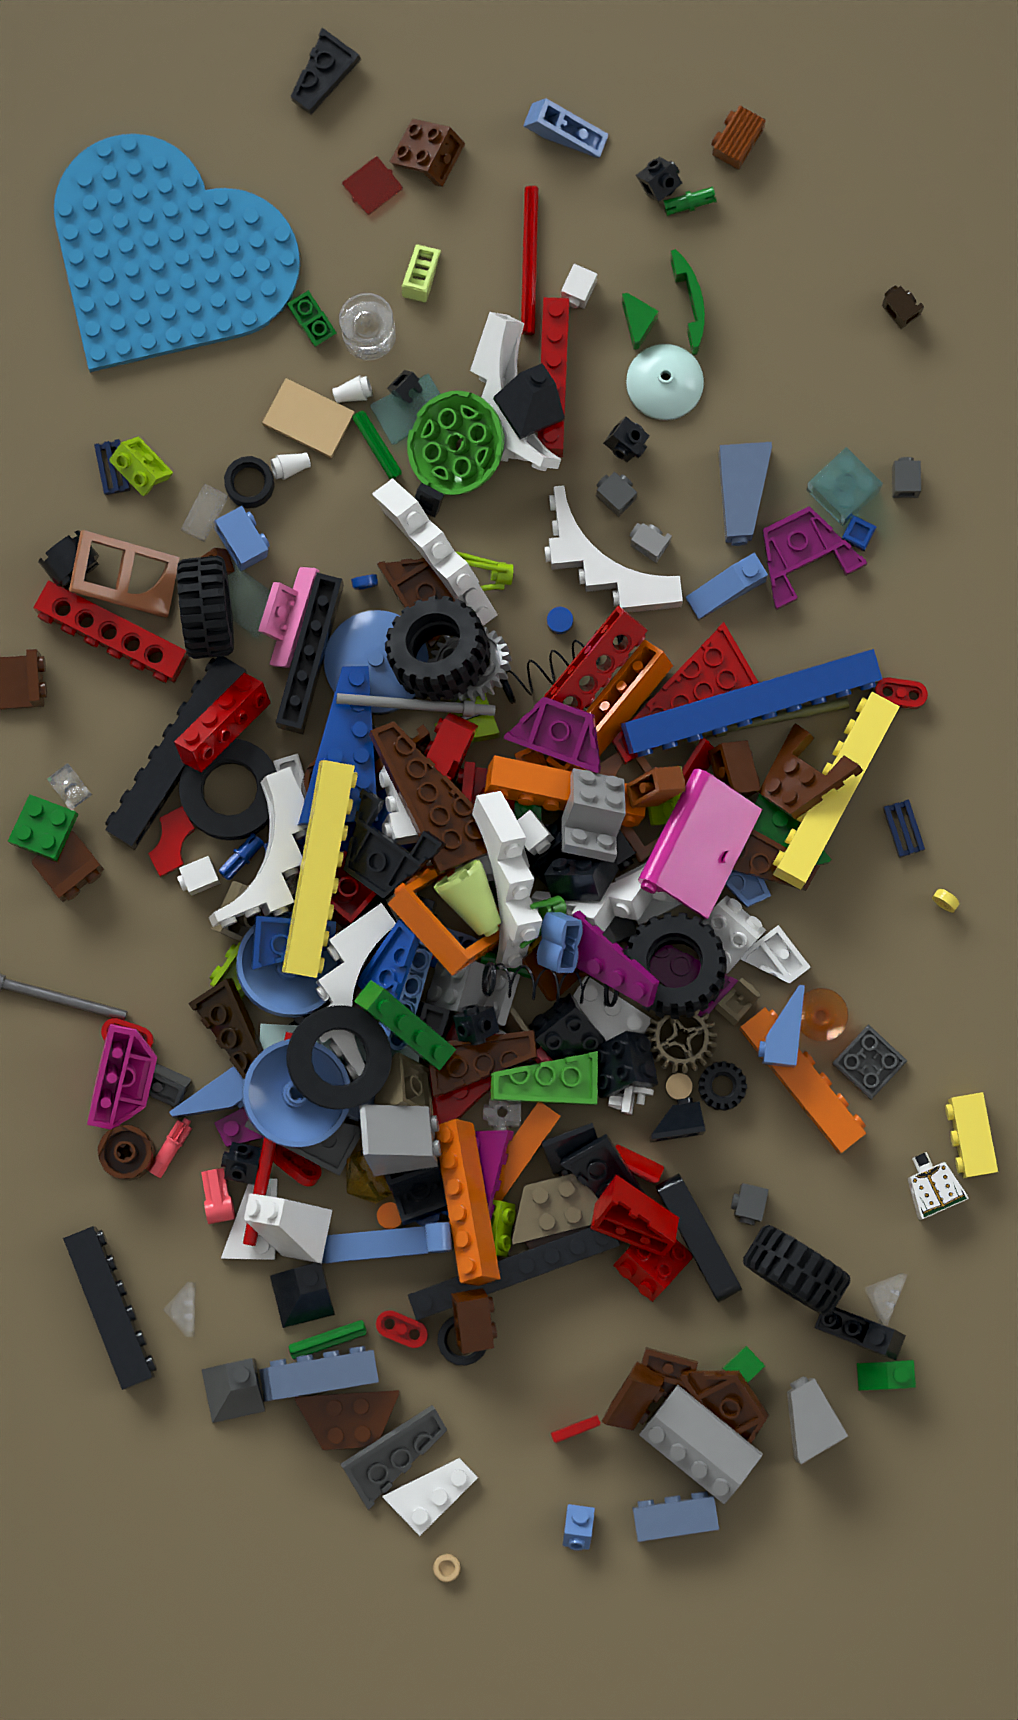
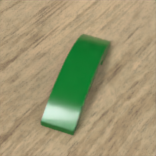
(683, 272)

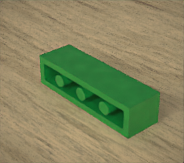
(405, 1025)

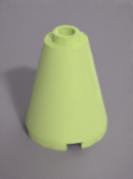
(471, 897)

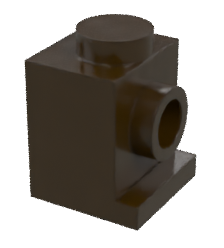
(901, 306)

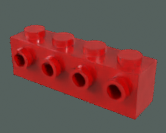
(222, 722)

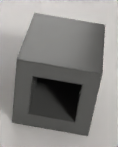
(906, 478)

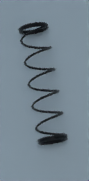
(506, 686)
(485, 980)

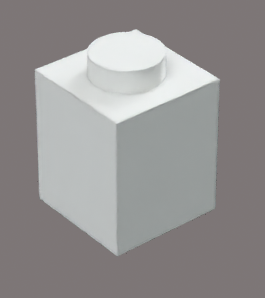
(579, 286)
(536, 834)
(198, 876)

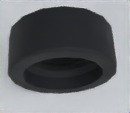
(249, 462)
(448, 1354)

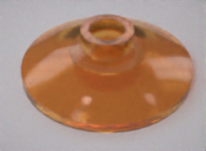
(834, 1009)

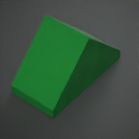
(639, 318)

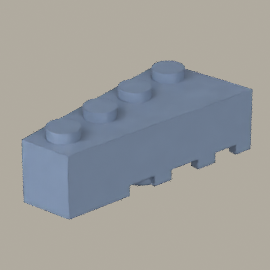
(318, 1375)

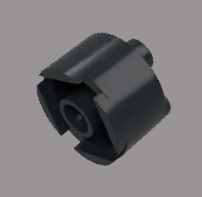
(61, 560)

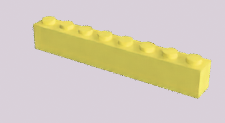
(820, 821)
(318, 869)

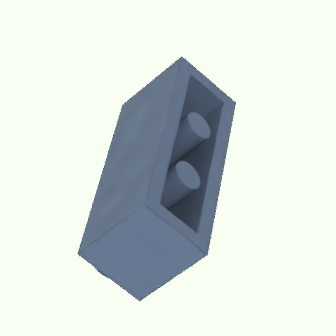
(675, 1516)

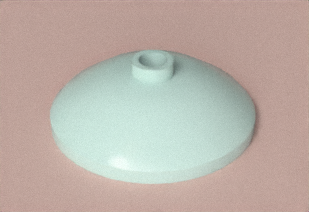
(660, 397)

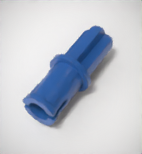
(241, 856)

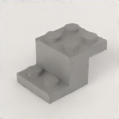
(593, 815)
(466, 989)

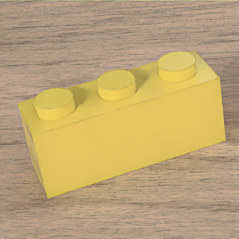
(971, 1135)

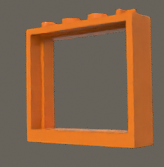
(431, 930)

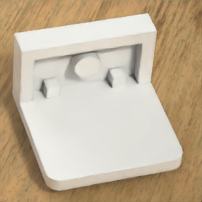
(735, 928)

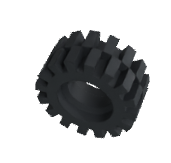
(722, 1102)

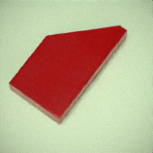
(575, 1429)

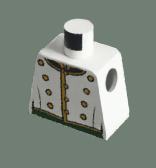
(934, 1187)

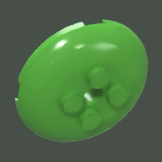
(434, 440)

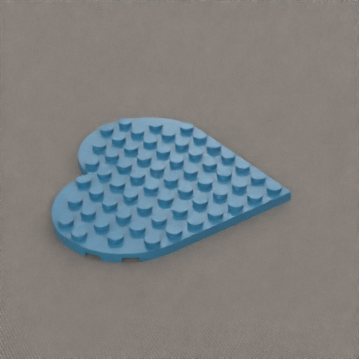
(163, 259)

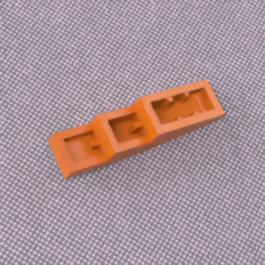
(525, 1145)

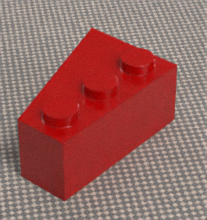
(450, 744)
(634, 1218)

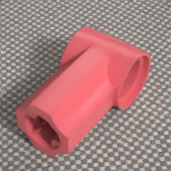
(218, 1203)

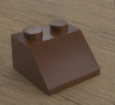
(634, 1398)

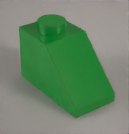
(886, 1375)

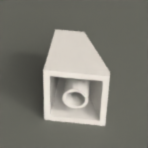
(289, 1226)

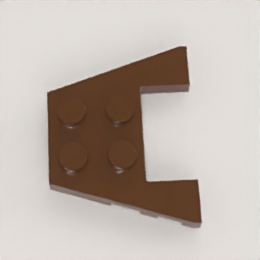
(797, 785)

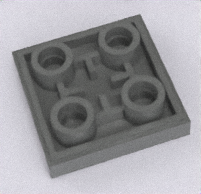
(869, 1062)

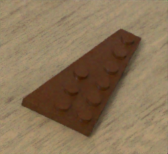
(430, 799)

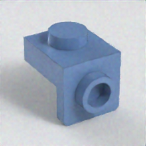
(578, 1527)

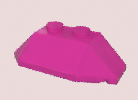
(122, 1078)

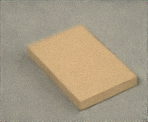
(308, 418)

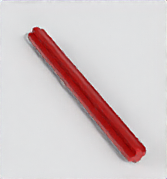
(529, 259)

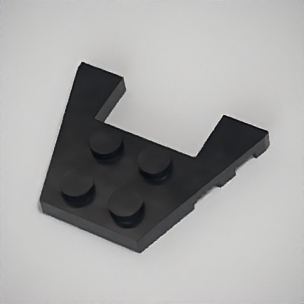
(378, 859)

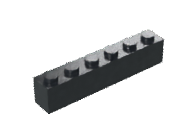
(309, 653)
(109, 1307)

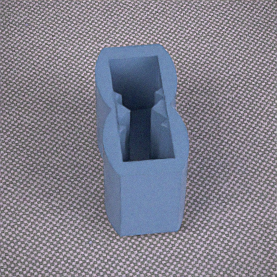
(559, 942)

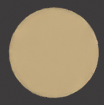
(679, 1086)
(446, 1567)

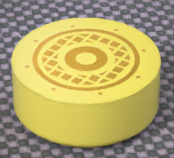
(945, 900)

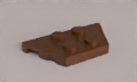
(414, 581)
(729, 1399)
(348, 1418)

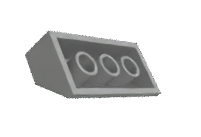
(701, 1444)

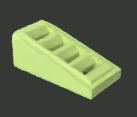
(416, 288)

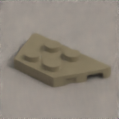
(553, 1208)

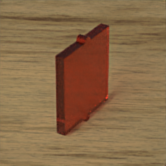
(372, 185)

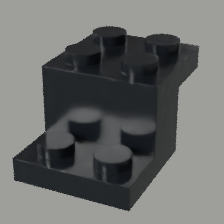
(418, 1193)

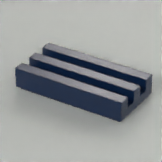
(116, 488)
(897, 807)

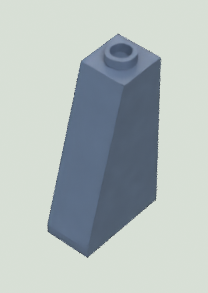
(742, 483)

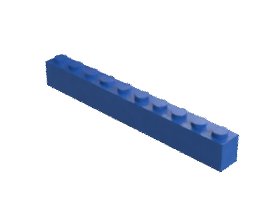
(750, 702)

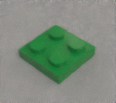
(43, 827)

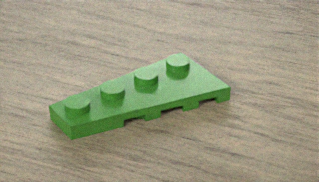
(556, 1082)

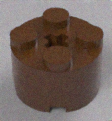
(112, 1159)

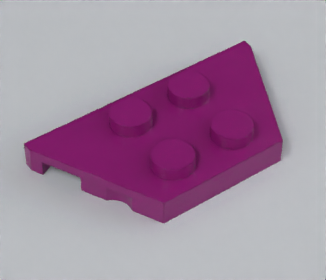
(560, 733)

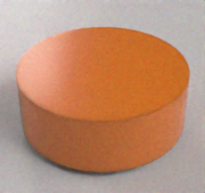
(389, 1216)

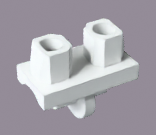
(626, 1101)

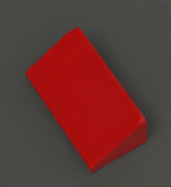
(699, 759)
(640, 1165)

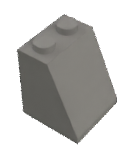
(399, 1138)
(811, 1420)

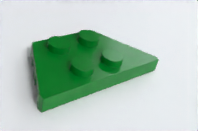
(777, 825)

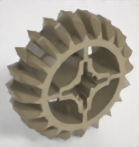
(690, 1058)

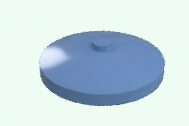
(362, 643)
(279, 991)
(280, 1109)

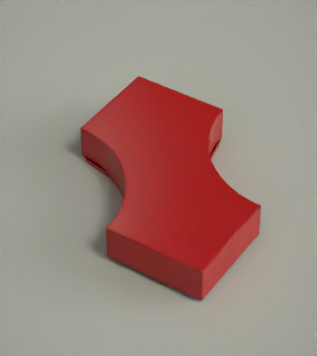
(175, 830)

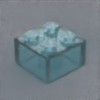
(844, 486)

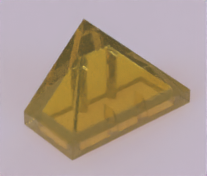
(362, 1181)

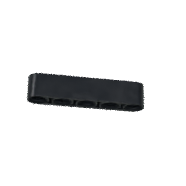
(699, 1238)

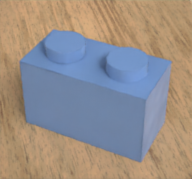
(242, 538)

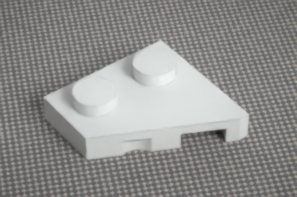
(777, 956)

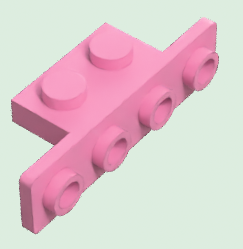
(286, 614)

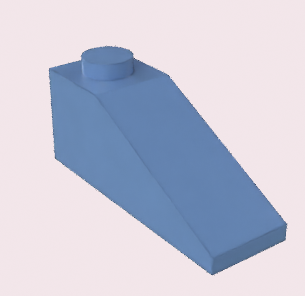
(565, 128)
(727, 586)
(783, 1038)
(219, 1095)

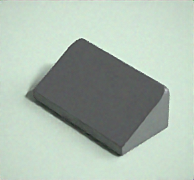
(168, 1085)

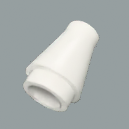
(353, 390)
(289, 464)

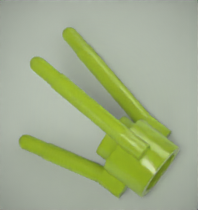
(500, 571)

